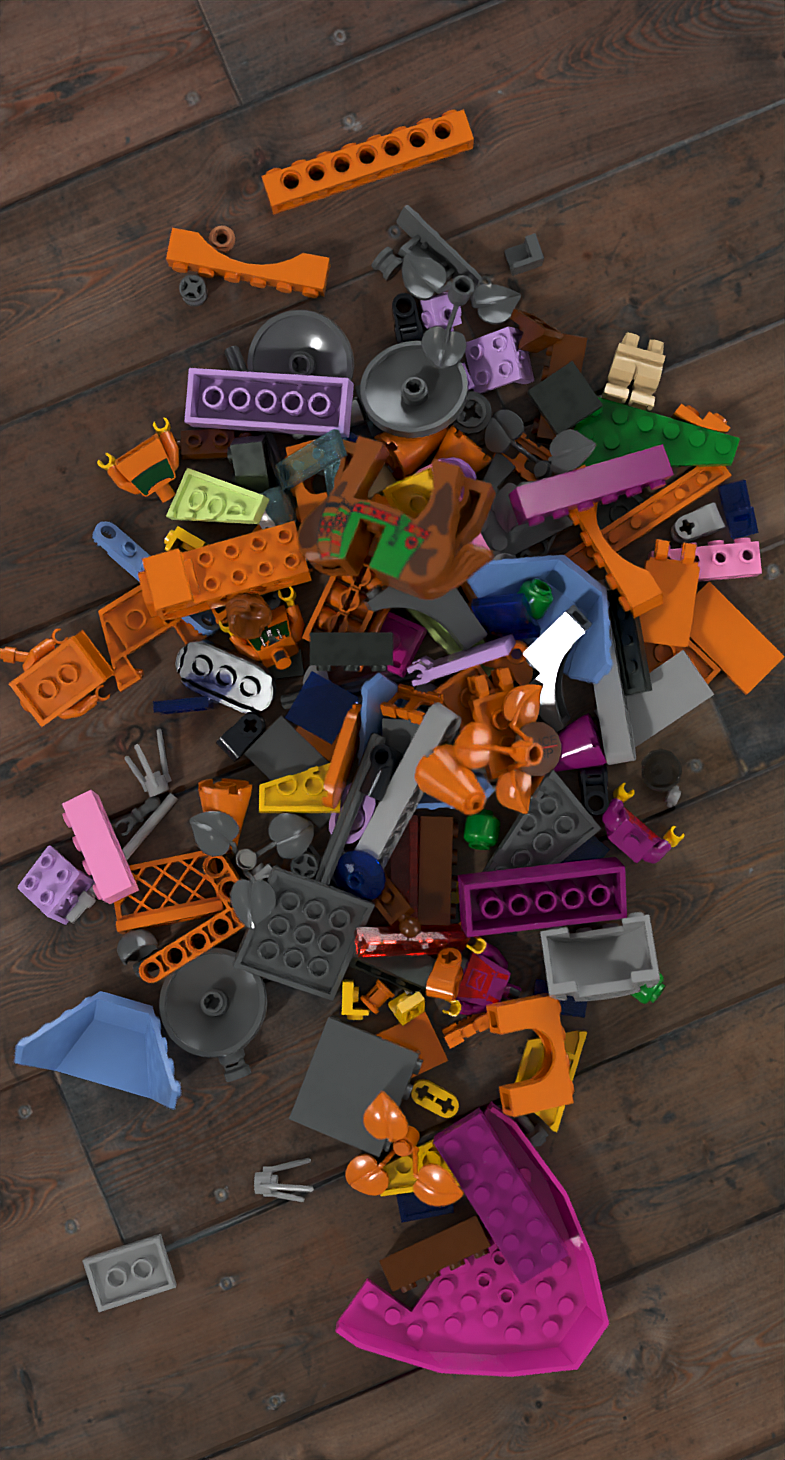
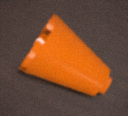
(462, 447)
(409, 453)
(449, 780)
(229, 797)

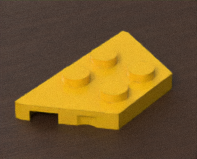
(533, 1059)

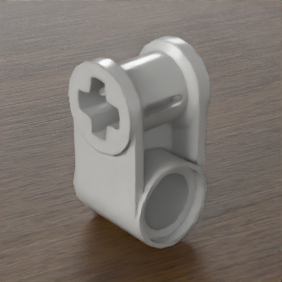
(700, 523)

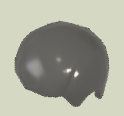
(136, 945)

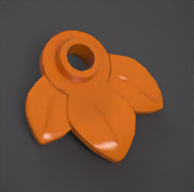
(518, 668)

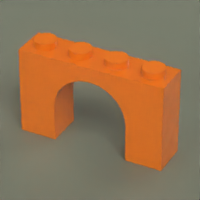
(551, 1084)

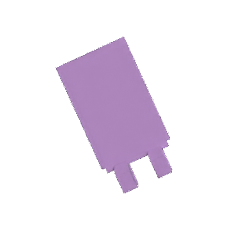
(460, 660)

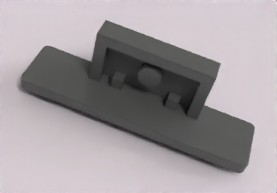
(431, 245)

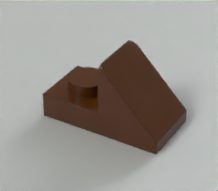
(536, 333)

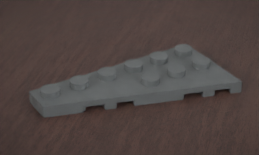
(549, 830)

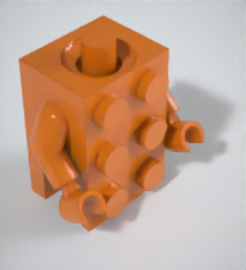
(61, 678)

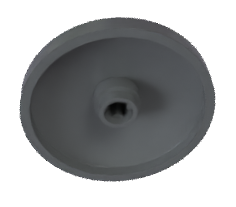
(301, 345)
(411, 395)
(212, 1005)

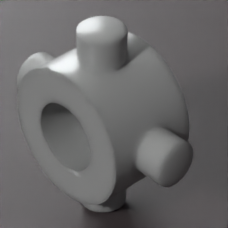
(672, 797)

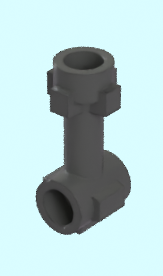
(535, 1134)

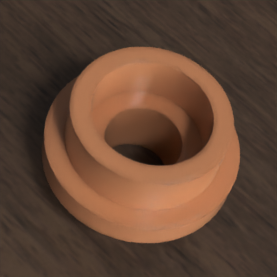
(218, 232)

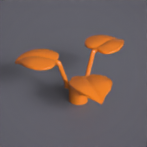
(473, 747)
(364, 1174)

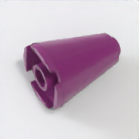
(580, 745)

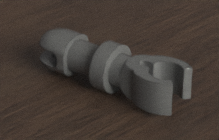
(137, 815)

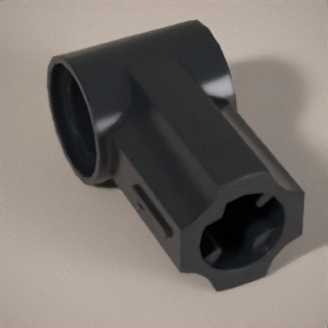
(380, 772)

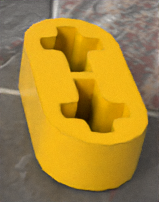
(437, 1092)

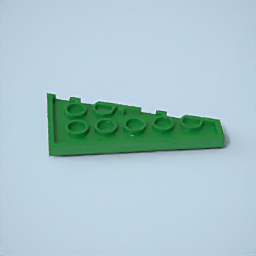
(626, 430)

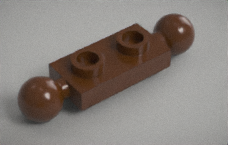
(207, 443)
(397, 909)

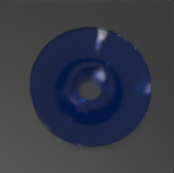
(365, 869)

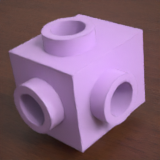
(438, 311)

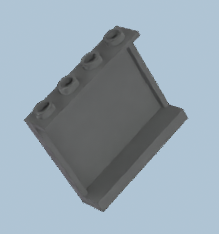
(347, 1077)

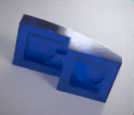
(737, 509)

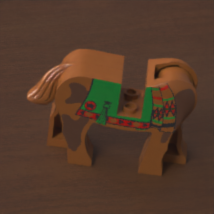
(413, 555)

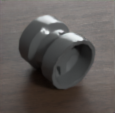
(236, 1070)

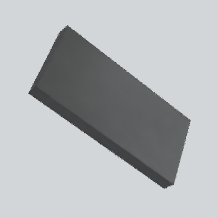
(284, 753)

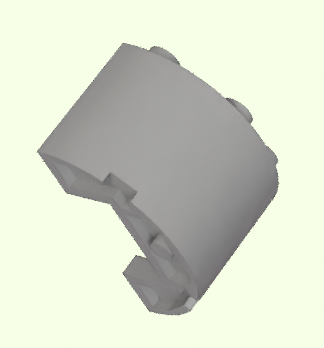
(600, 961)

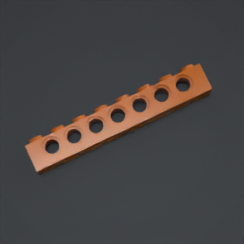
(359, 174)

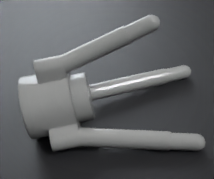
(155, 782)
(267, 1183)

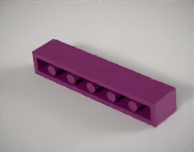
(590, 485)

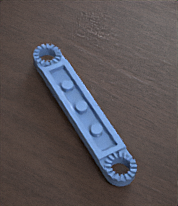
(130, 557)

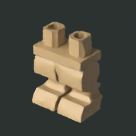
(636, 365)

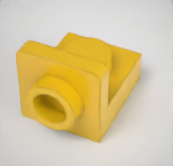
(189, 541)
(349, 996)
(407, 1006)

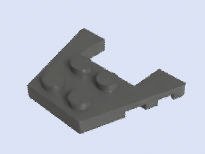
(522, 536)

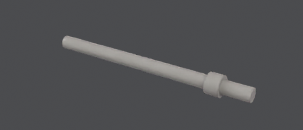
(87, 898)

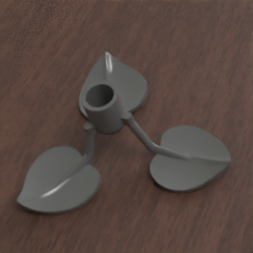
(494, 305)
(567, 449)
(214, 836)

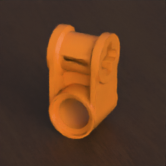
(446, 975)

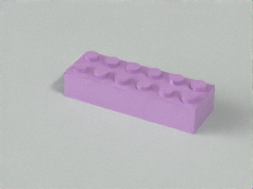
(268, 402)

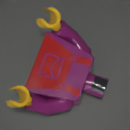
(632, 835)
(483, 981)

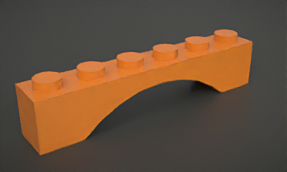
(302, 273)
(635, 585)

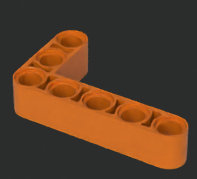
(207, 929)

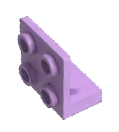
(497, 360)
(54, 885)

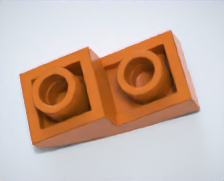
(710, 421)

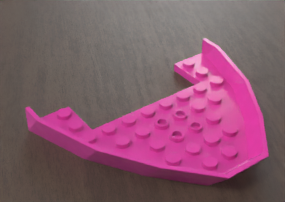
(480, 1313)

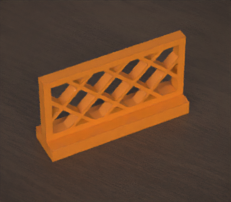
(172, 914)

